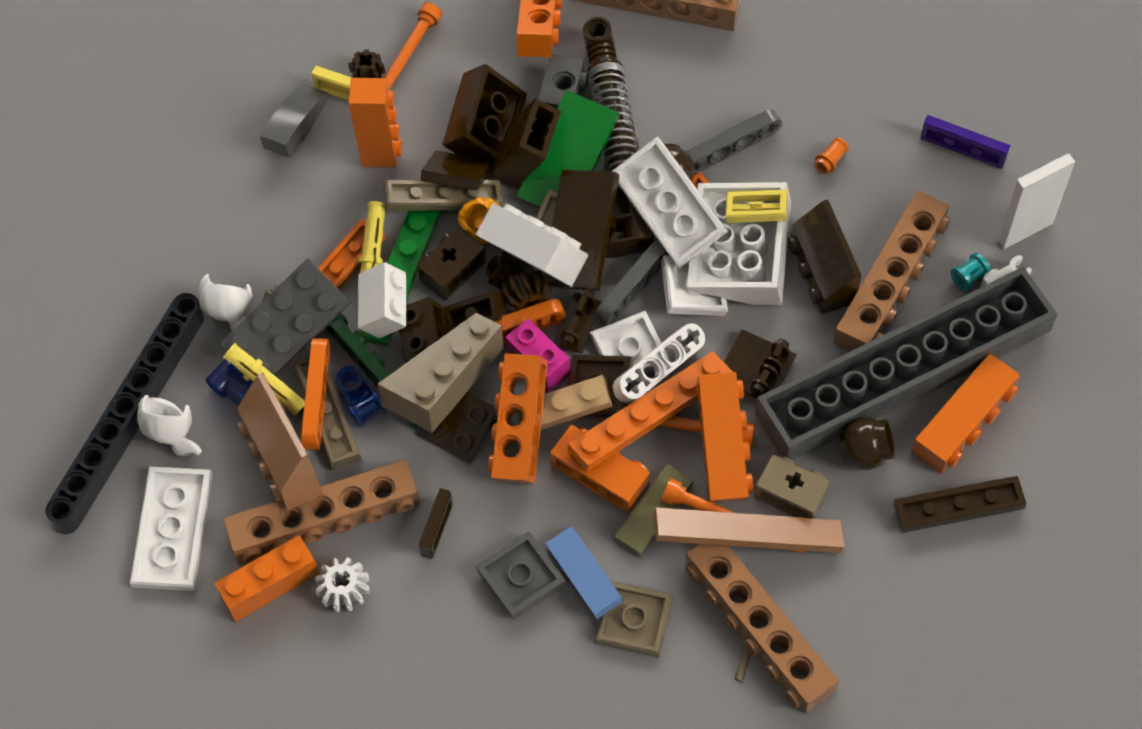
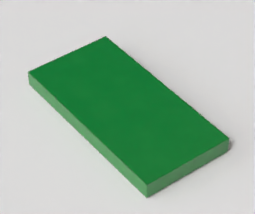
(576, 145)

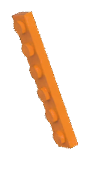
(643, 414)

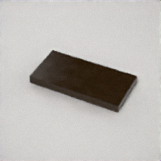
(586, 214)

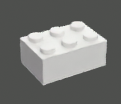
(533, 242)

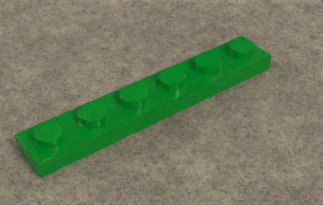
(407, 252)

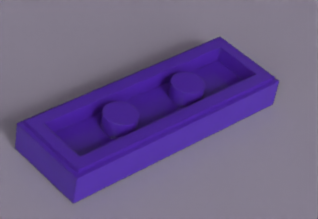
(965, 141)

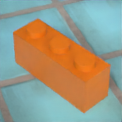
(614, 479)
(267, 578)

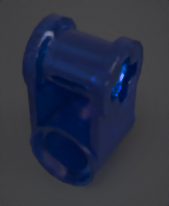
(360, 400)

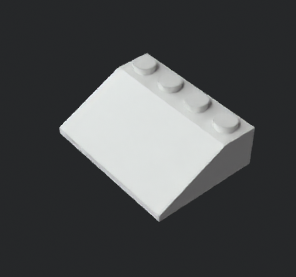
(746, 260)

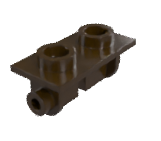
(578, 321)

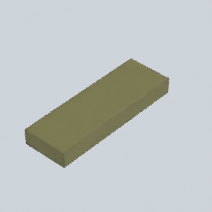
(639, 528)

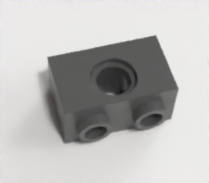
(562, 73)

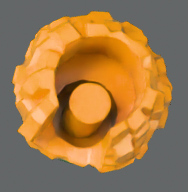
(473, 214)

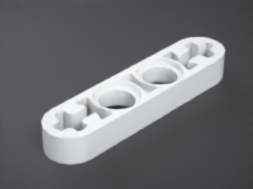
(659, 363)

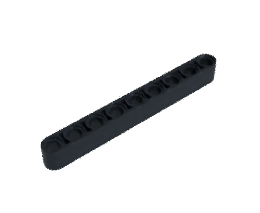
(124, 425)

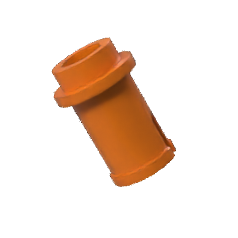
(827, 161)

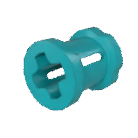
(970, 271)

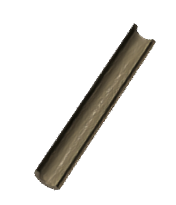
(744, 658)

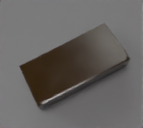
(487, 304)

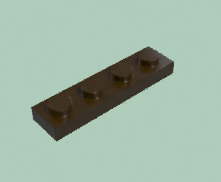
(959, 504)

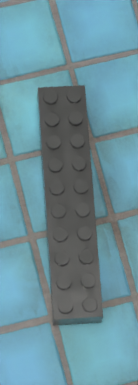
(905, 363)

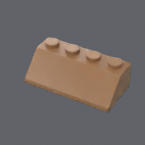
(277, 446)

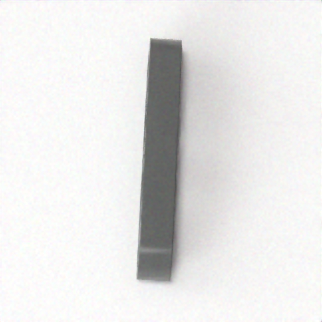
(734, 140)
(631, 283)

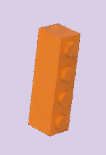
(375, 122)
(966, 413)
(723, 437)

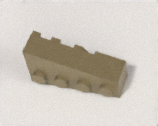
(442, 373)

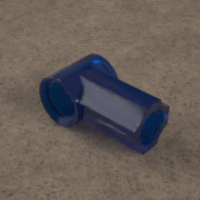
(228, 382)

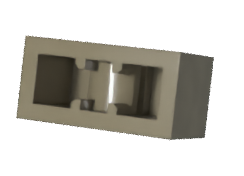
(801, 501)

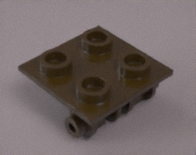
(759, 362)
(463, 427)

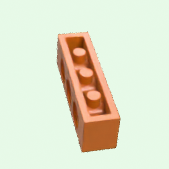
(537, 27)
(523, 466)

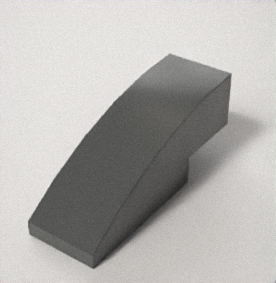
(293, 120)

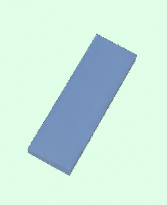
(584, 572)

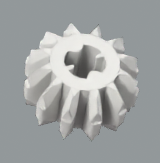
(342, 574)

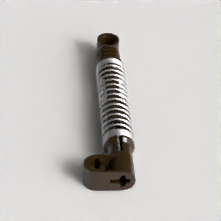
(606, 74)

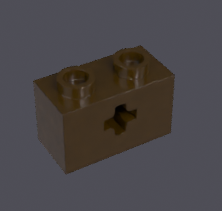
(451, 263)

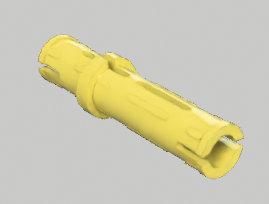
(372, 236)
(252, 368)

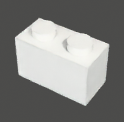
(382, 300)

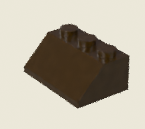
(482, 113)
(825, 258)

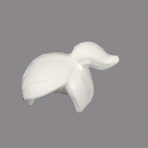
(224, 301)
(167, 424)

